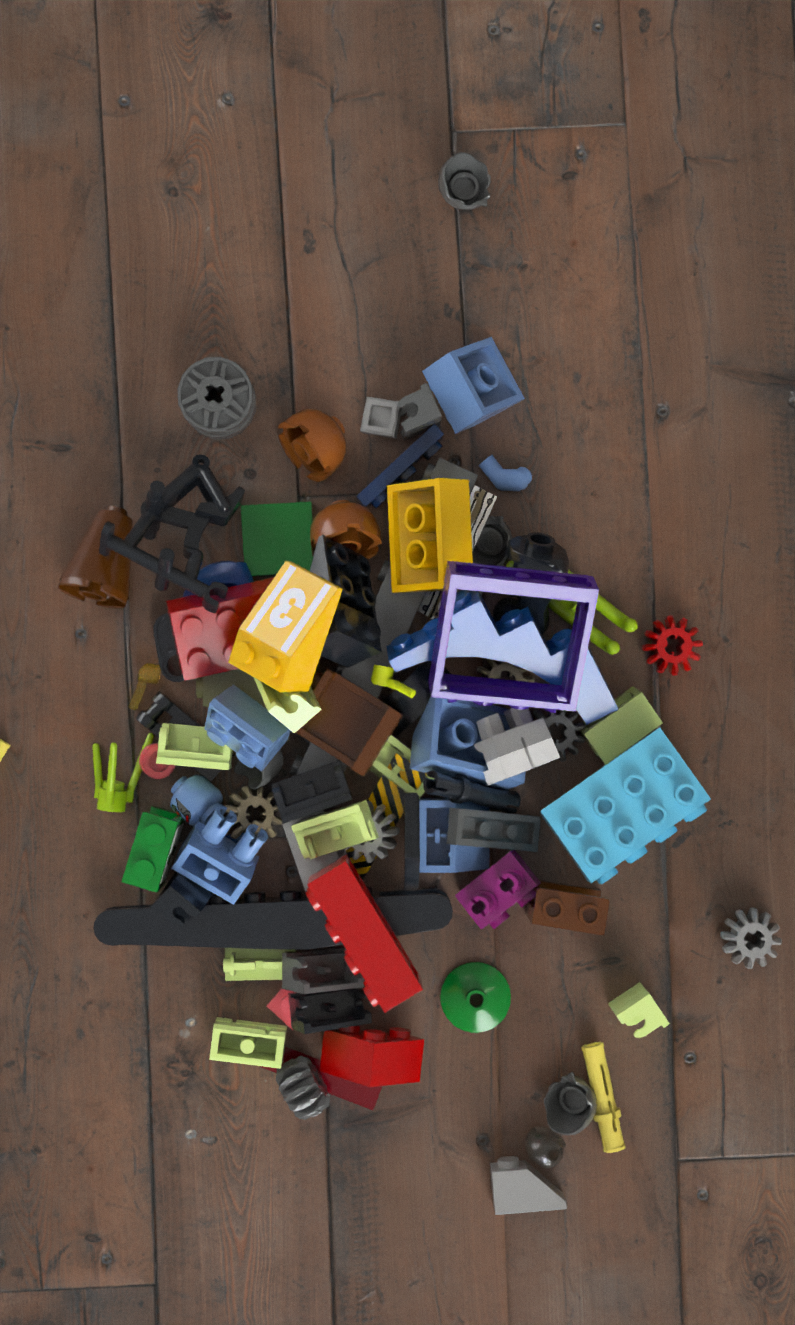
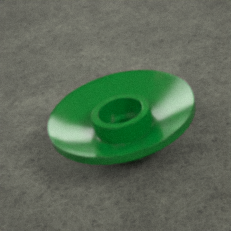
(472, 979)

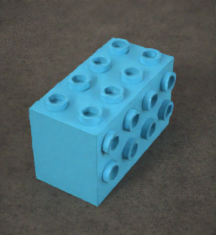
(626, 807)

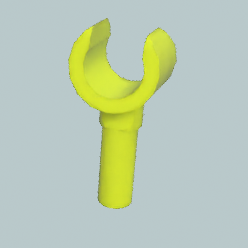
(383, 677)

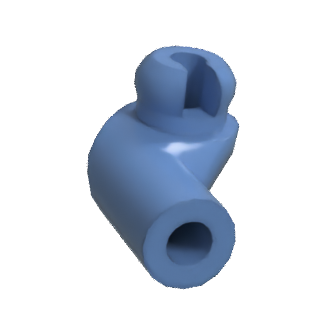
(505, 478)

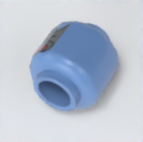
(195, 799)

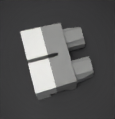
(517, 749)

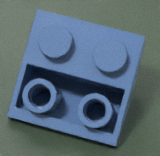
(245, 727)
(434, 852)

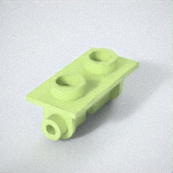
(253, 964)

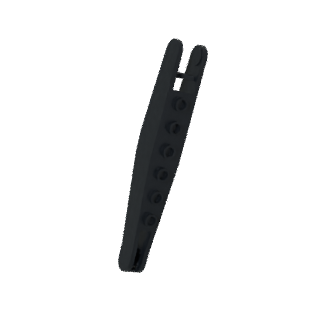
(264, 921)

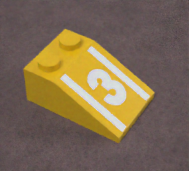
(287, 629)

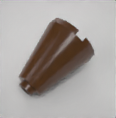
(94, 574)

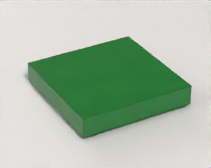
(276, 535)

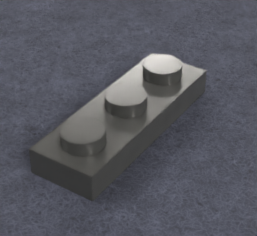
(493, 830)

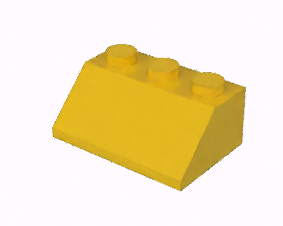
(426, 530)

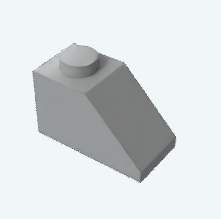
(522, 1189)

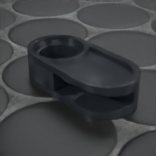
(165, 646)

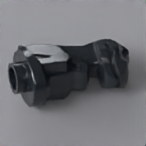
(533, 552)

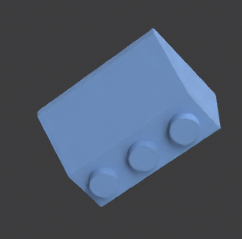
(446, 741)

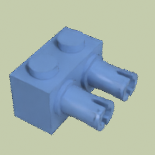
(217, 861)

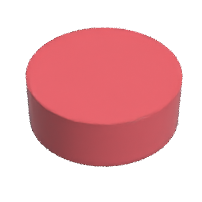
(148, 763)

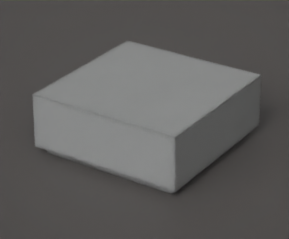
(381, 417)

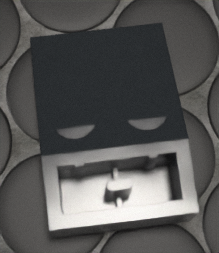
(354, 628)

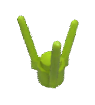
(111, 793)

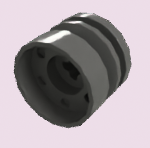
(214, 419)

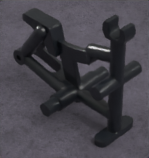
(160, 508)

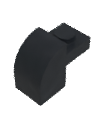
(412, 707)

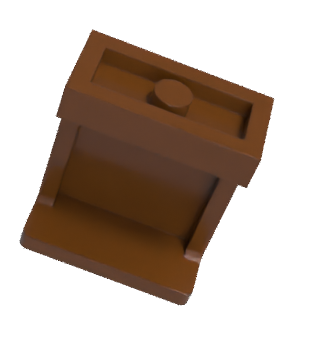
(350, 721)
(568, 908)

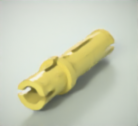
(600, 1082)

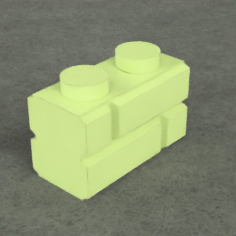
(248, 1042)

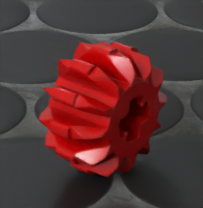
(659, 642)

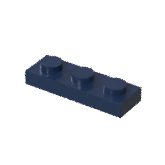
(402, 467)

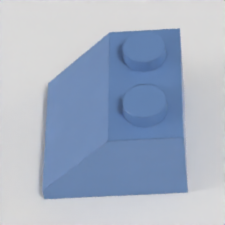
(472, 384)

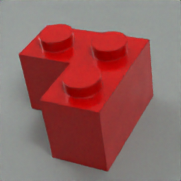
(372, 1055)

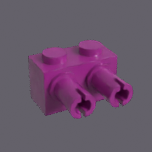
(499, 889)

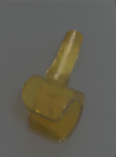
(147, 674)

